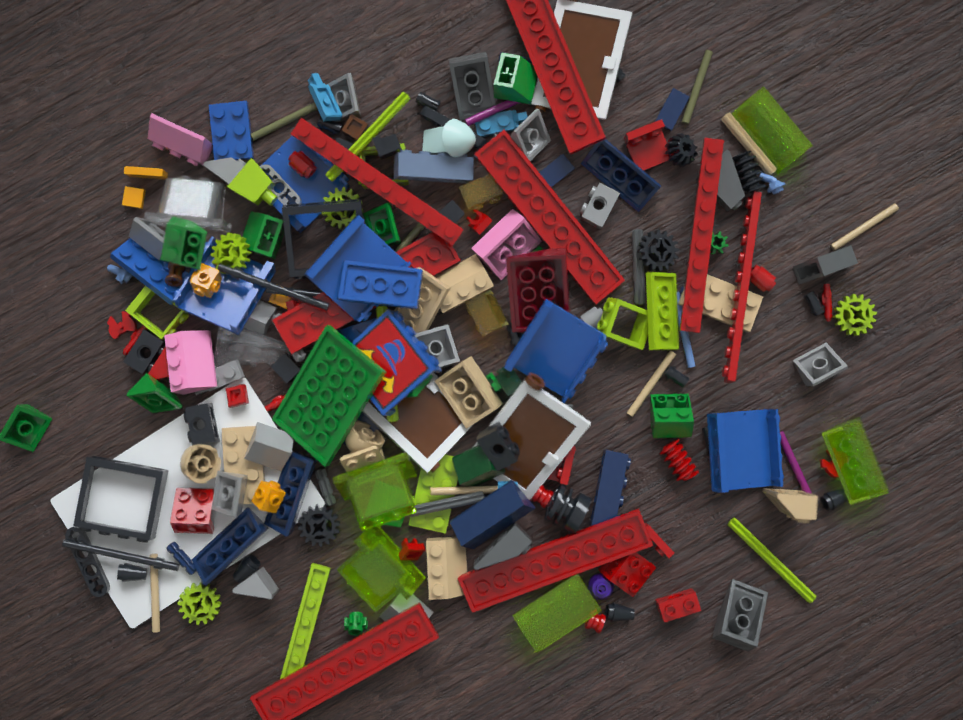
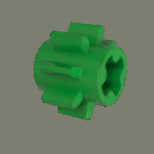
(721, 239)
(355, 623)

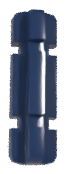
(181, 557)

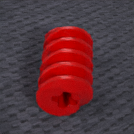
(678, 461)

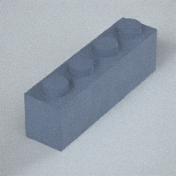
(433, 167)

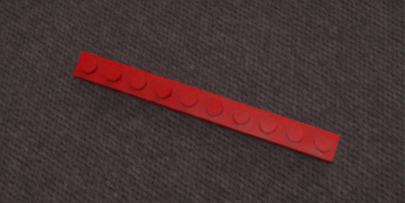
(376, 181)
(701, 235)
(740, 295)

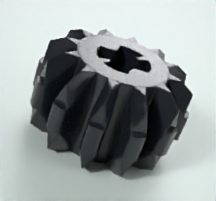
(681, 150)

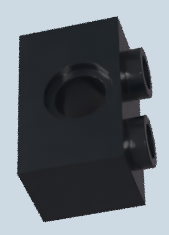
(136, 355)
(209, 432)
(499, 456)

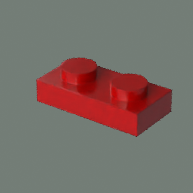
(662, 548)

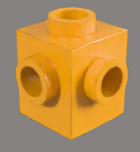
(206, 281)
(268, 496)

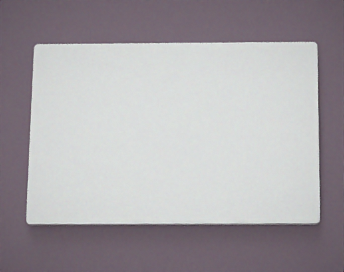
(126, 499)

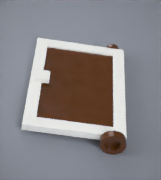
(596, 44)
(424, 427)
(541, 429)

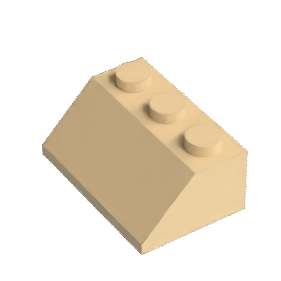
(465, 282)
(468, 392)
(794, 503)
(445, 564)

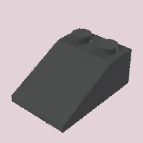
(472, 84)
(505, 546)
(741, 616)

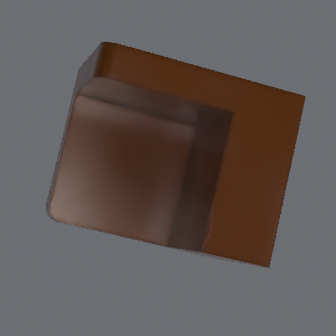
(354, 127)

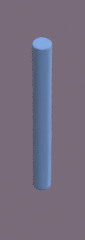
(685, 338)

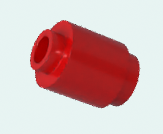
(302, 164)
(762, 278)

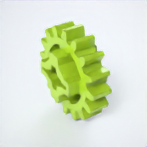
(338, 195)
(232, 253)
(864, 314)
(207, 606)

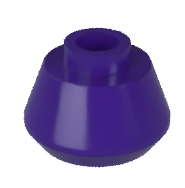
(595, 584)

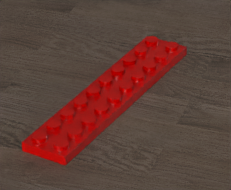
(557, 73)
(549, 216)
(306, 322)
(556, 560)
(346, 665)

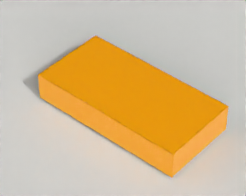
(141, 172)

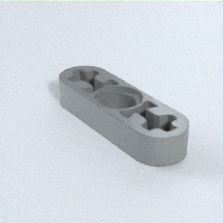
(292, 194)

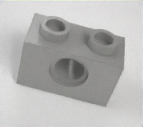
(607, 197)

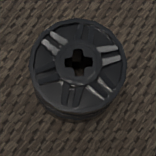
(566, 508)

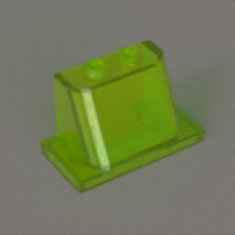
(379, 491)
(378, 571)

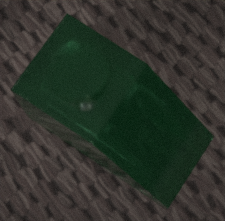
(508, 380)

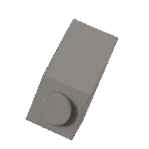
(225, 168)

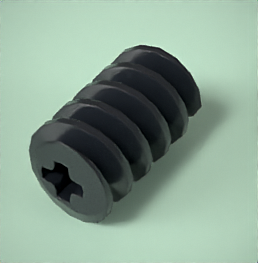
(747, 172)

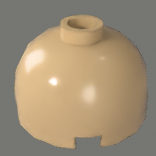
(362, 437)
(200, 463)

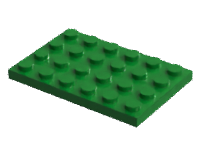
(328, 395)

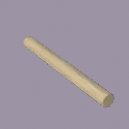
(864, 227)
(651, 383)
(461, 490)
(155, 597)

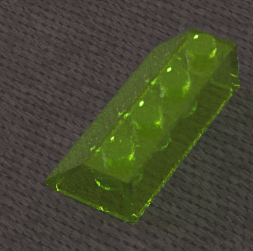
(771, 129)
(855, 461)
(557, 613)

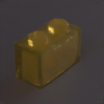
(480, 192)
(486, 313)

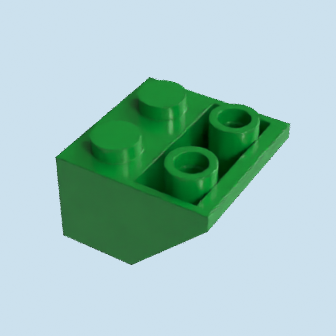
(515, 79)
(264, 234)
(184, 243)
(671, 416)

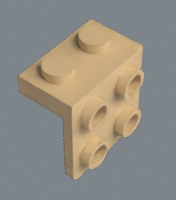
(362, 458)

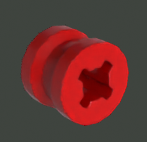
(542, 496)
(596, 623)

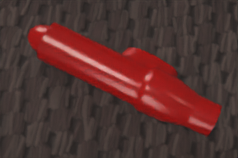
(826, 298)
(135, 335)
(275, 403)

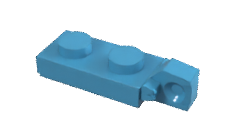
(324, 99)
(498, 122)

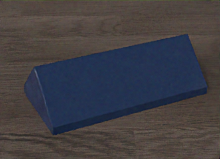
(620, 174)
(295, 482)
(491, 515)
(228, 545)

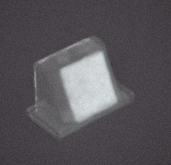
(192, 200)

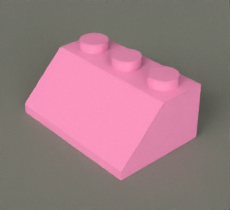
(178, 140)
(507, 238)
(190, 361)

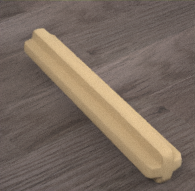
(748, 143)

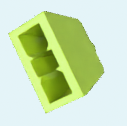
(253, 184)

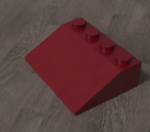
(533, 280)

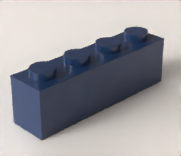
(610, 486)

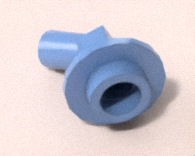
(775, 185)
(122, 274)

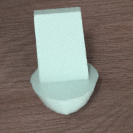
(453, 138)

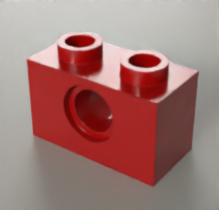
(678, 605)

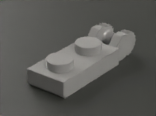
(226, 374)

